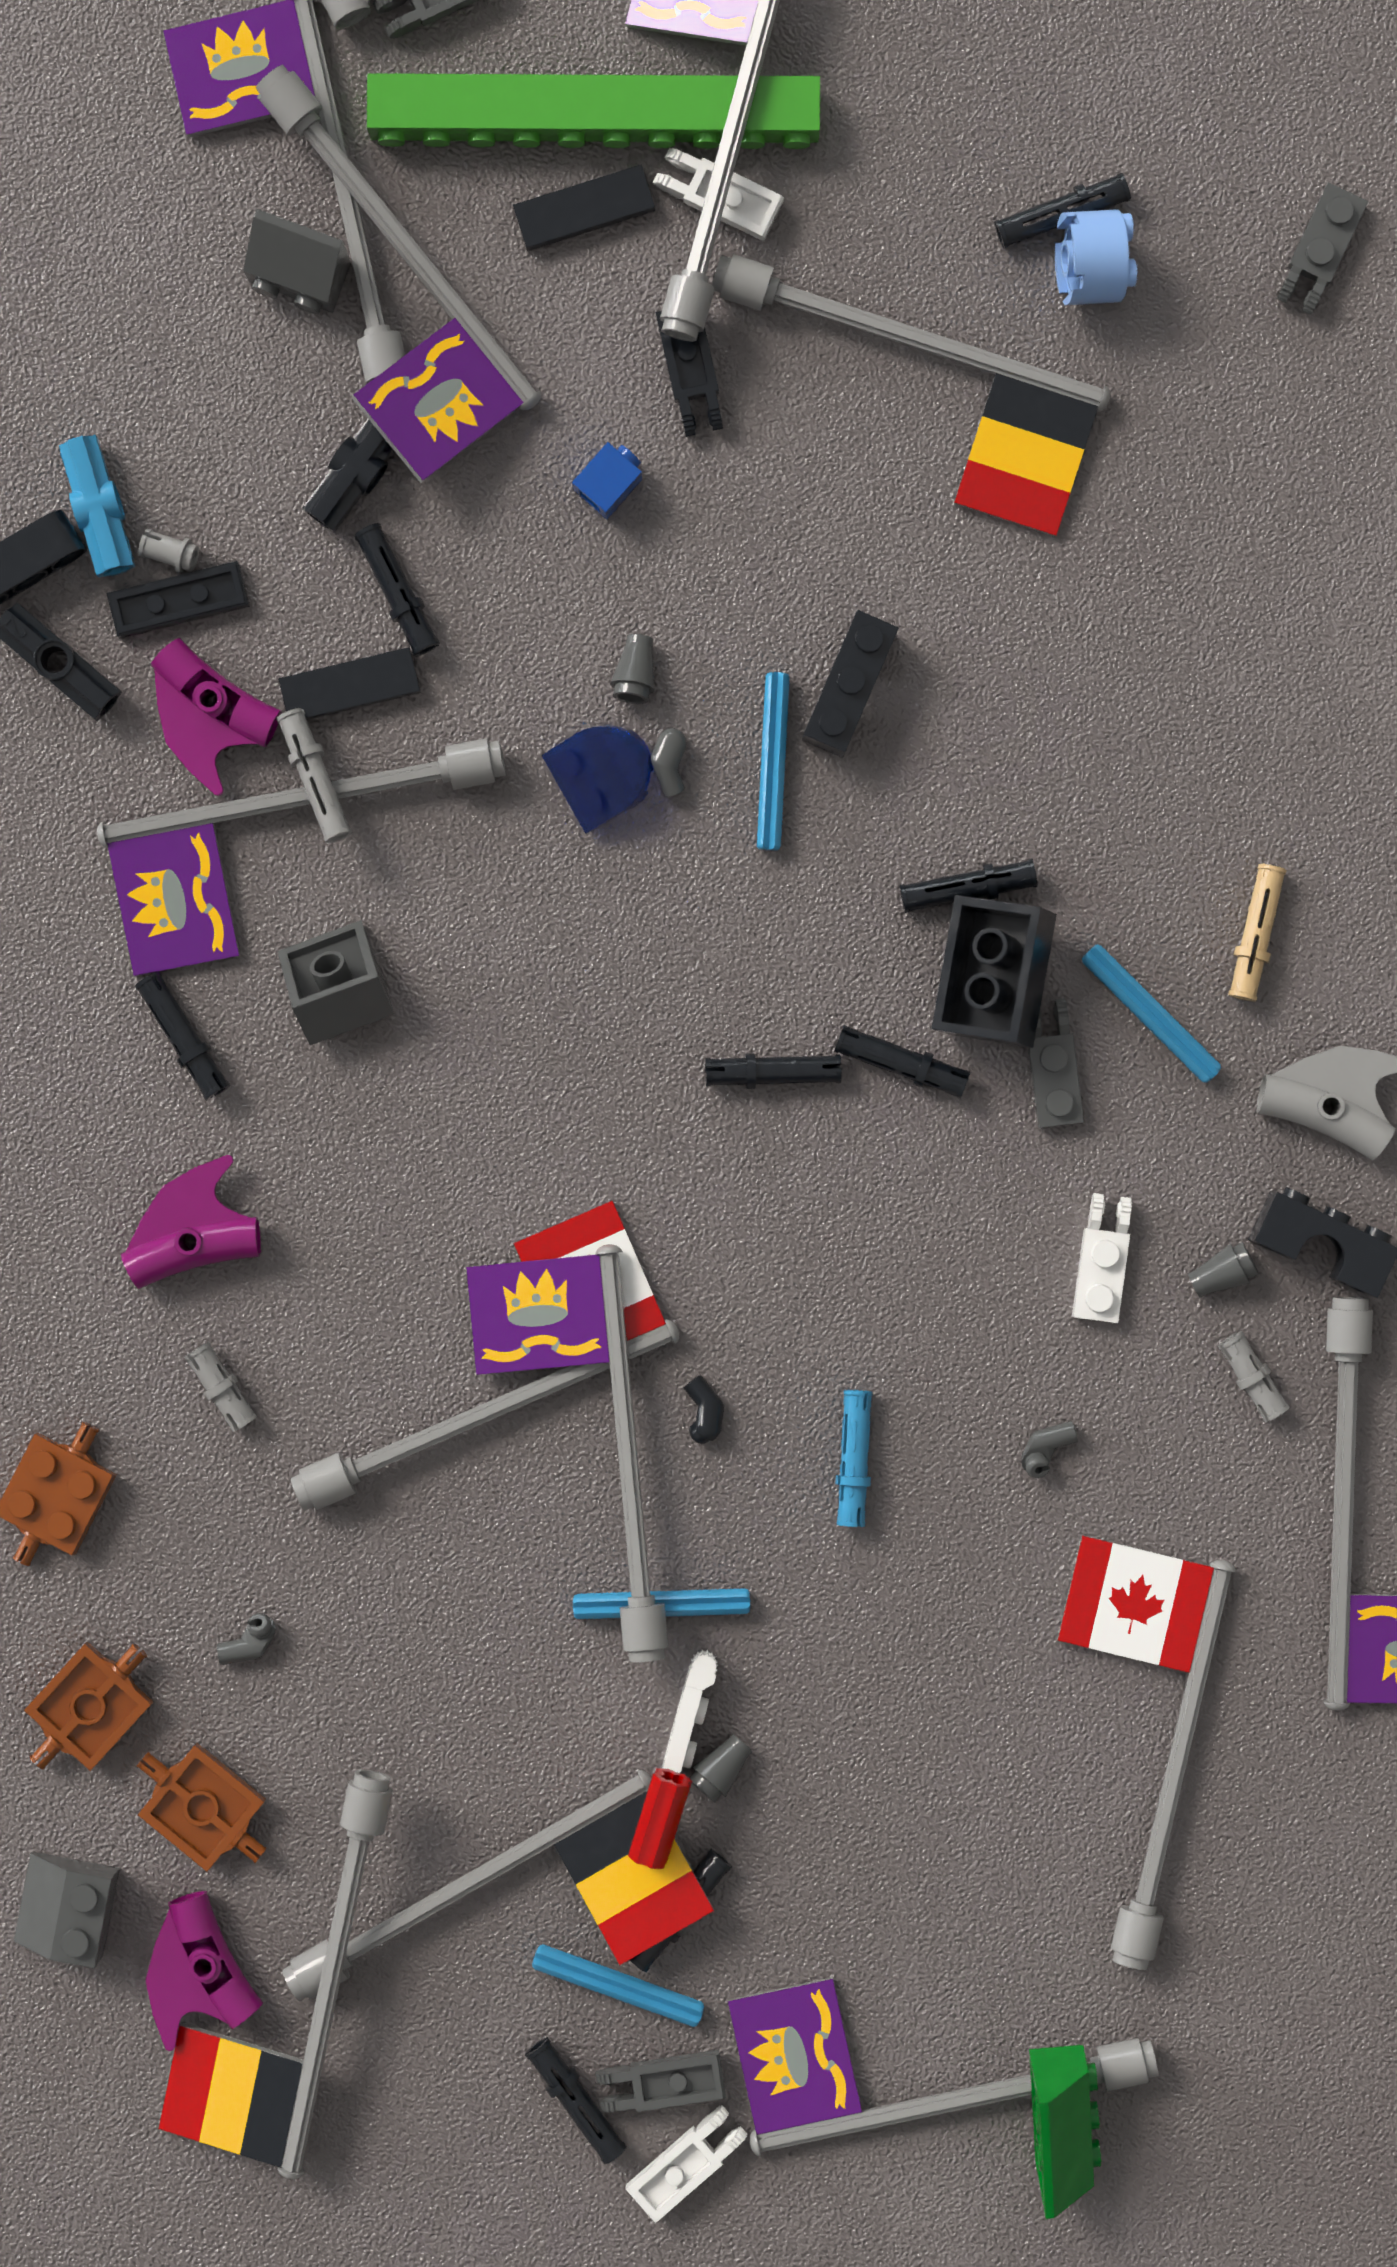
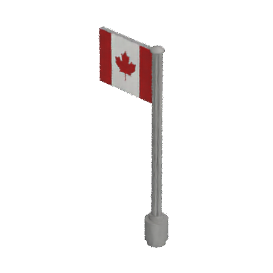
(646, 1329)
(1165, 1616)

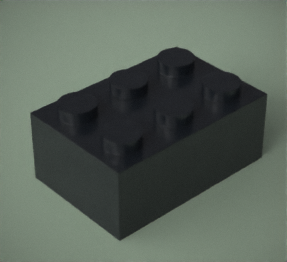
(994, 971)

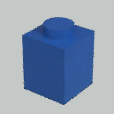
(608, 479)

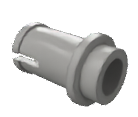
(168, 550)

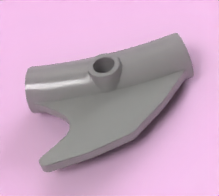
(1345, 1078)

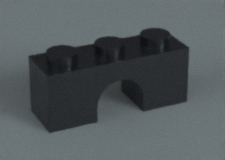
(850, 683)
(1361, 1256)

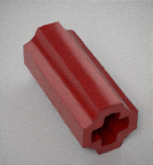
(659, 1818)

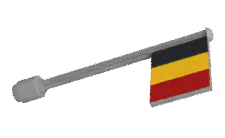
(1029, 426)
(628, 1900)
(255, 2096)

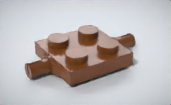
(55, 1493)
(88, 1706)
(201, 1807)

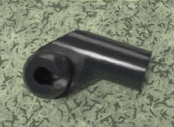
(709, 1412)

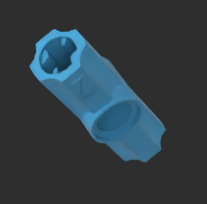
(97, 506)

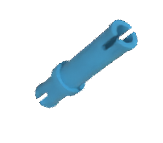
(854, 1458)

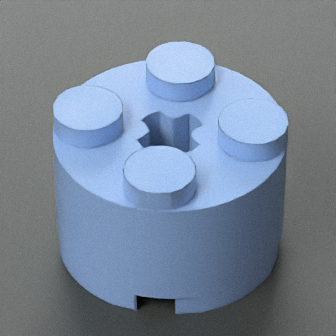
(1094, 257)

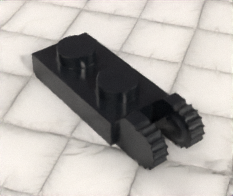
(691, 377)

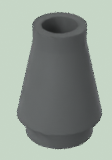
(635, 673)
(1224, 1271)
(720, 1768)

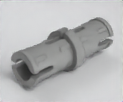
(1253, 1376)
(220, 1386)

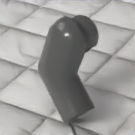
(666, 759)
(1042, 1446)
(251, 1644)

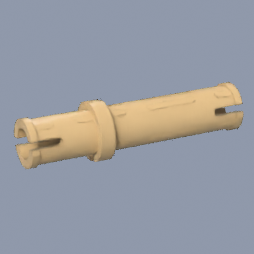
(1246, 985)

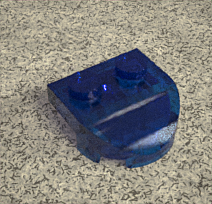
(601, 773)

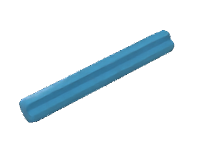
(773, 761)
(1151, 1013)
(676, 1603)
(618, 1985)

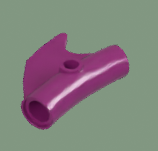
(202, 732)
(190, 1207)
(180, 1981)

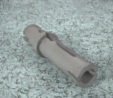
(307, 758)

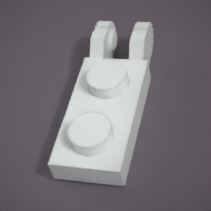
(747, 203)
(1102, 1264)
(690, 1710)
(683, 2166)

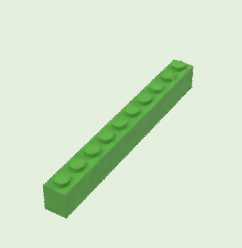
(586, 109)

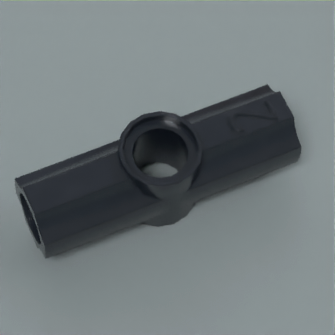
(351, 473)
(78, 678)

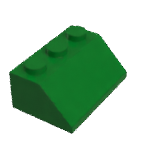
(1063, 2125)

